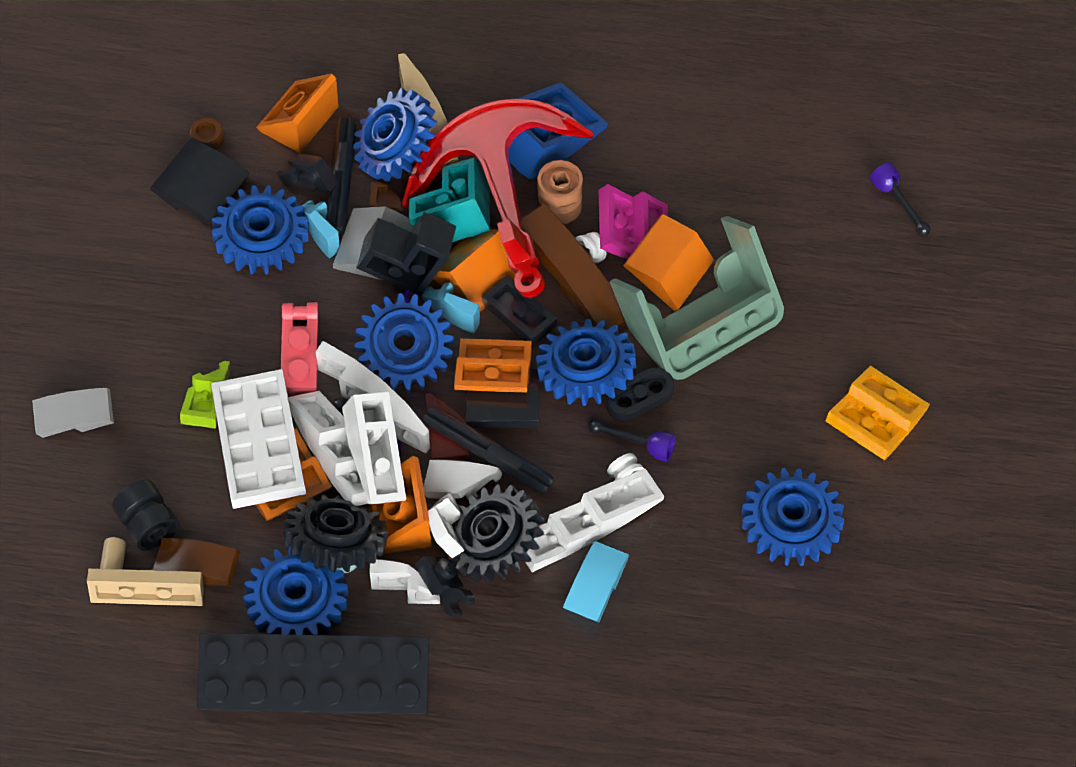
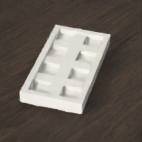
(258, 439)

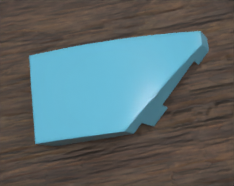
(321, 231)
(455, 309)

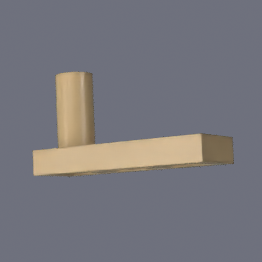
(149, 587)

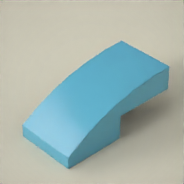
(596, 581)

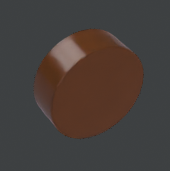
(207, 131)

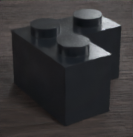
(407, 256)

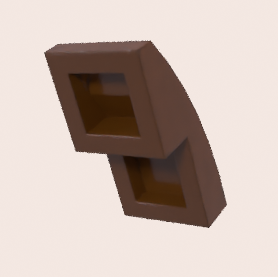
(213, 560)

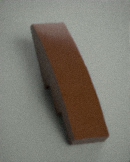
(573, 268)

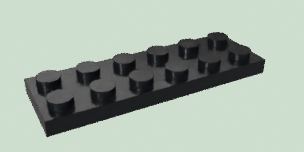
(313, 673)

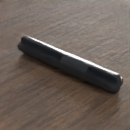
(342, 170)
(488, 449)

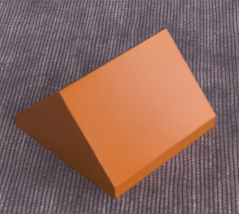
(301, 111)
(476, 266)
(408, 519)

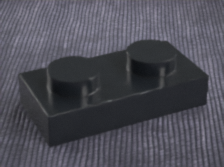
(520, 313)

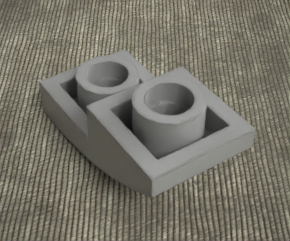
(71, 410)

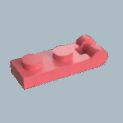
(300, 348)

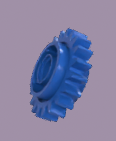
(394, 135)
(282, 235)
(408, 321)
(586, 362)
(769, 526)
(303, 616)

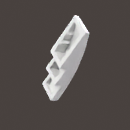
(357, 379)
(327, 439)
(594, 517)

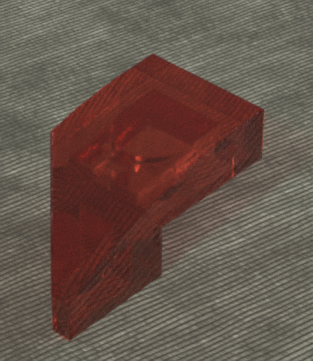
(441, 445)

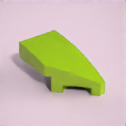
(199, 401)

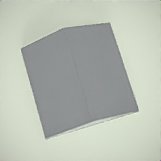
(357, 228)

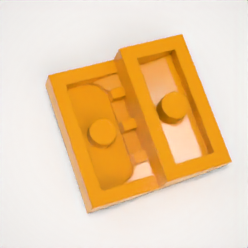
(877, 412)

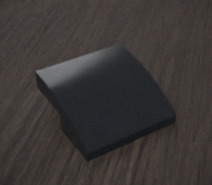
(199, 180)
(504, 409)

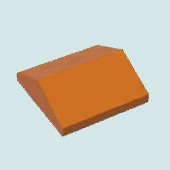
(670, 261)

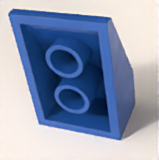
(539, 146)

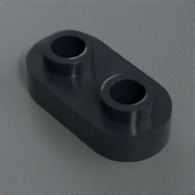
(639, 395)

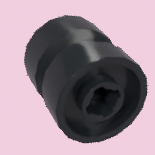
(145, 514)

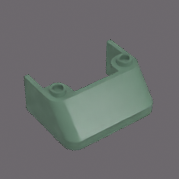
(717, 322)

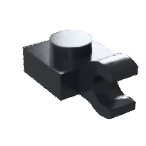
(310, 171)
(442, 580)

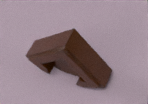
(384, 196)

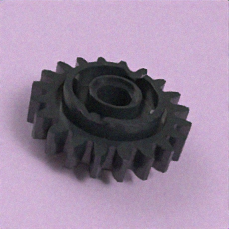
(335, 533)
(496, 533)

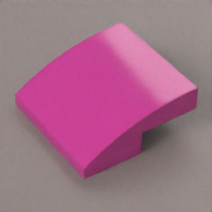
(626, 219)

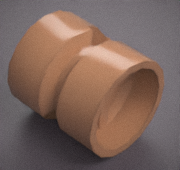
(561, 189)

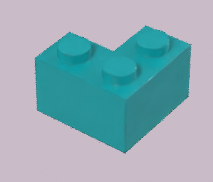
(460, 201)

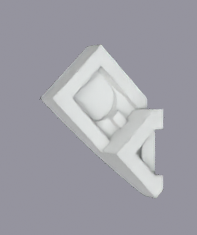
(458, 478)
(441, 517)
(401, 576)

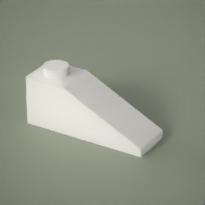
(374, 446)

